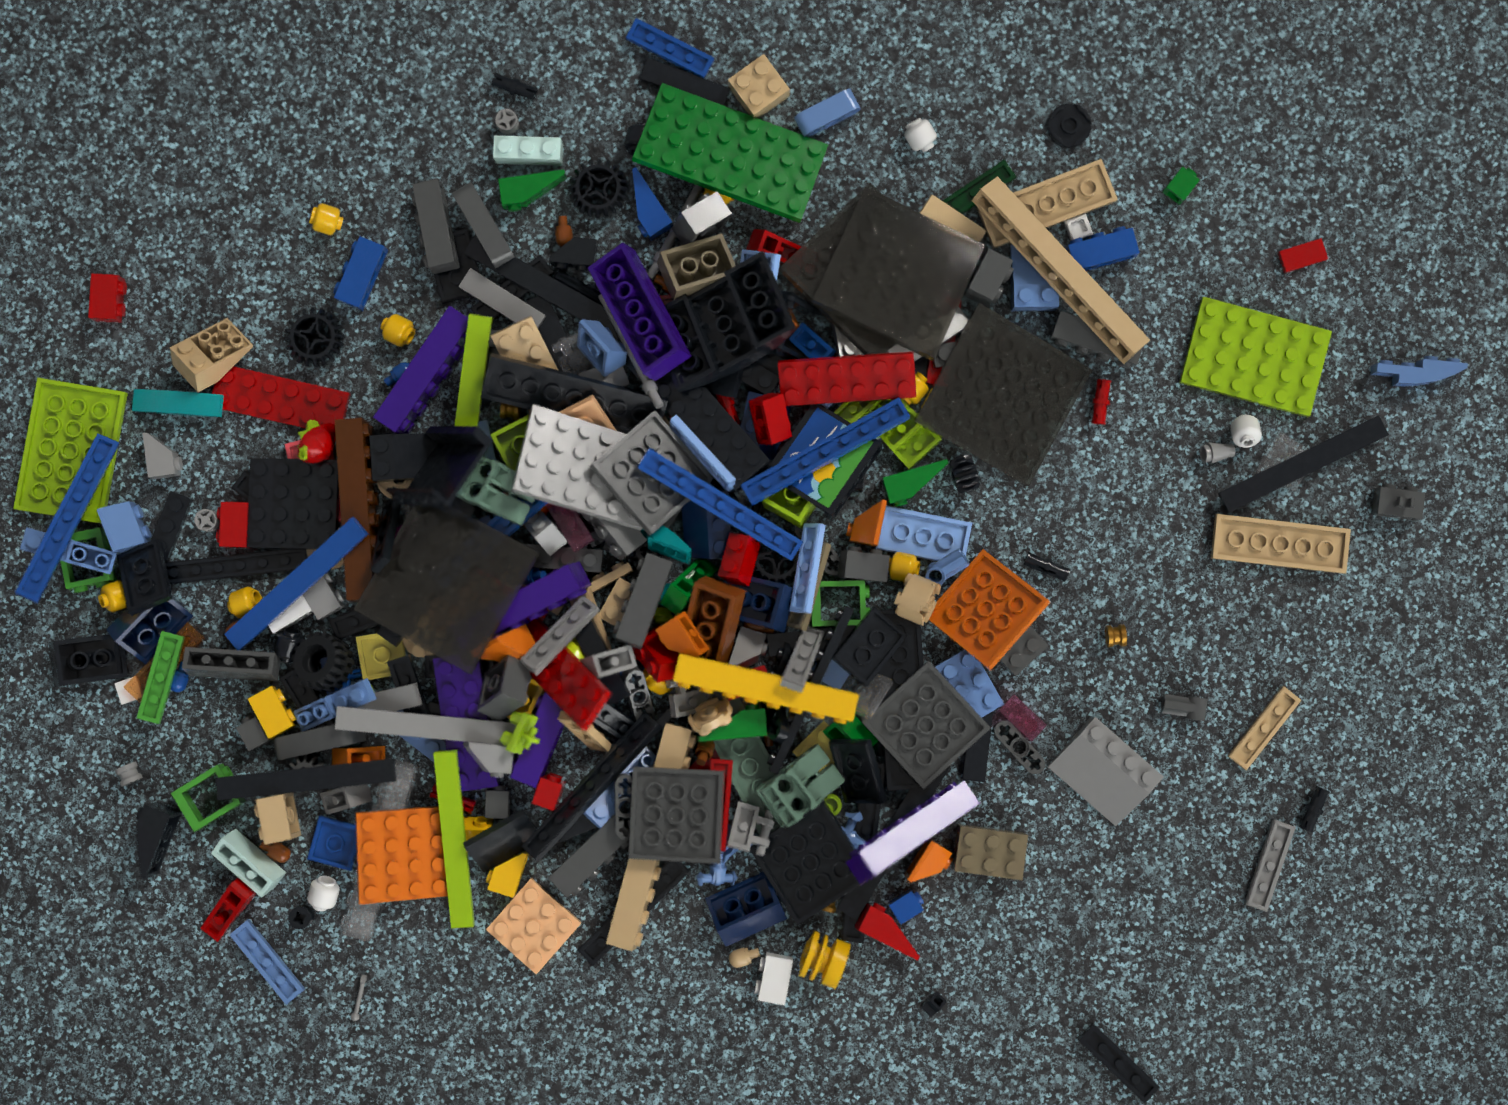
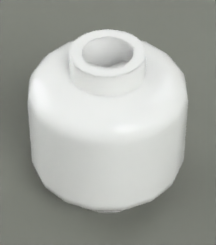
(920, 135)
(1246, 431)
(323, 893)

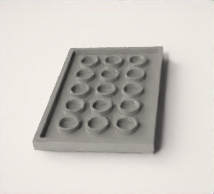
(557, 464)

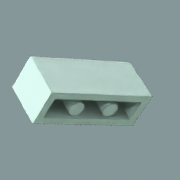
(528, 150)
(248, 862)

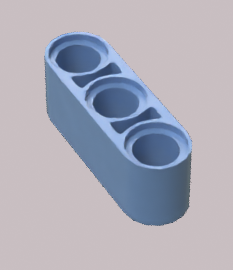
(827, 113)

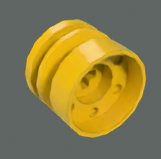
(824, 959)

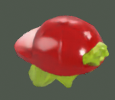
(316, 442)

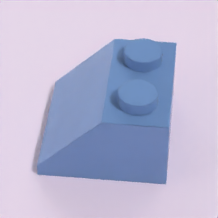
(600, 347)
(124, 526)

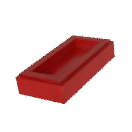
(1302, 255)

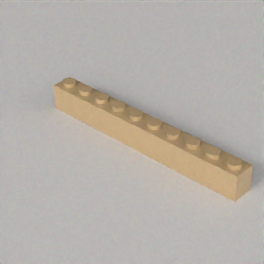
(1060, 270)
(640, 873)

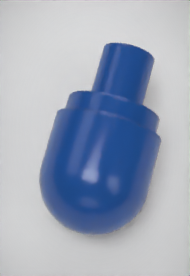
(396, 373)
(534, 575)
(180, 679)

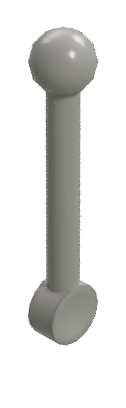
(355, 1016)

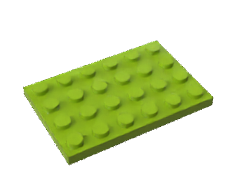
(1255, 357)
(59, 437)

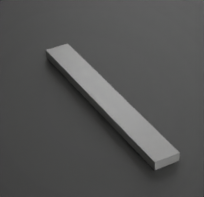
(421, 725)

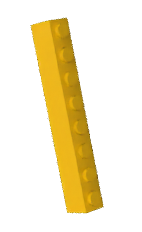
(765, 687)

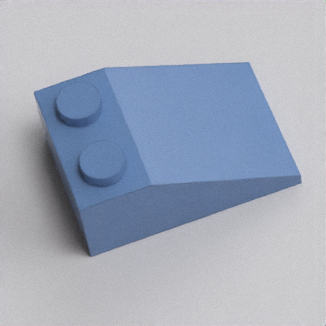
(1029, 288)

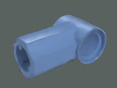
(947, 566)

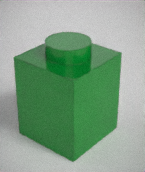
(1181, 185)

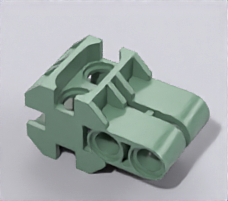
(491, 496)
(808, 793)

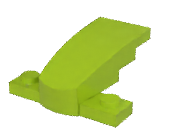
(907, 441)

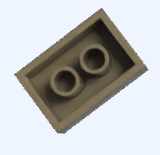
(694, 265)
(990, 852)

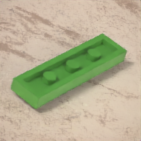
(160, 677)

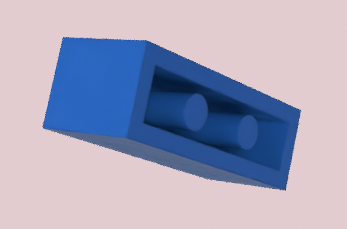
(1104, 249)
(360, 273)

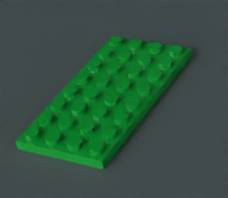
(730, 152)

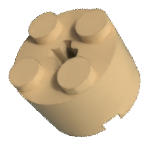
(917, 599)

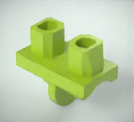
(523, 734)

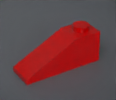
(771, 243)
(228, 909)
(881, 926)

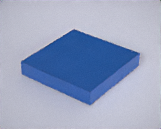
(334, 843)

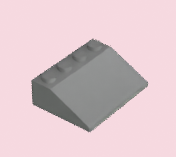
(1105, 771)

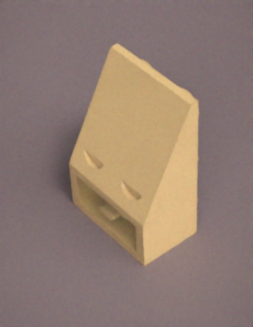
(209, 354)

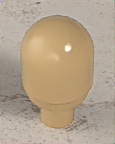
(743, 956)

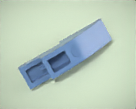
(1426, 370)
(75, 553)
(326, 707)
(604, 805)

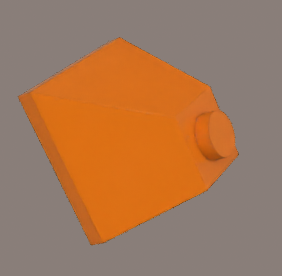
(867, 526)
(513, 643)
(928, 861)

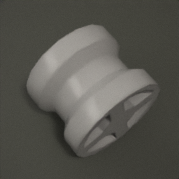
(505, 116)
(203, 518)
(128, 774)

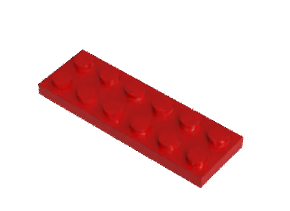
(847, 378)
(280, 398)
(570, 683)

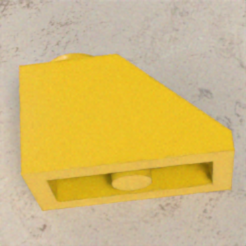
(507, 875)

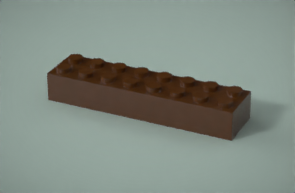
(357, 499)

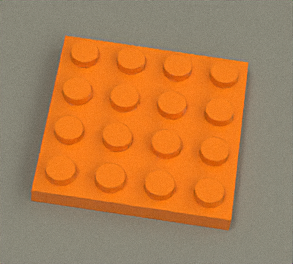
(987, 609)
(399, 855)

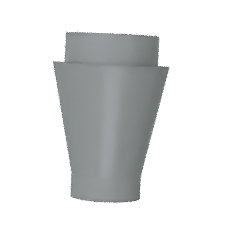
(1216, 452)

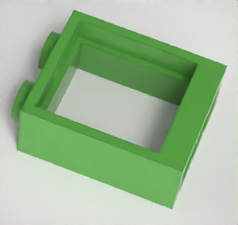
(82, 585)
(864, 593)
(189, 808)

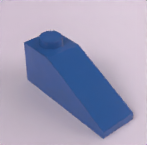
(650, 213)

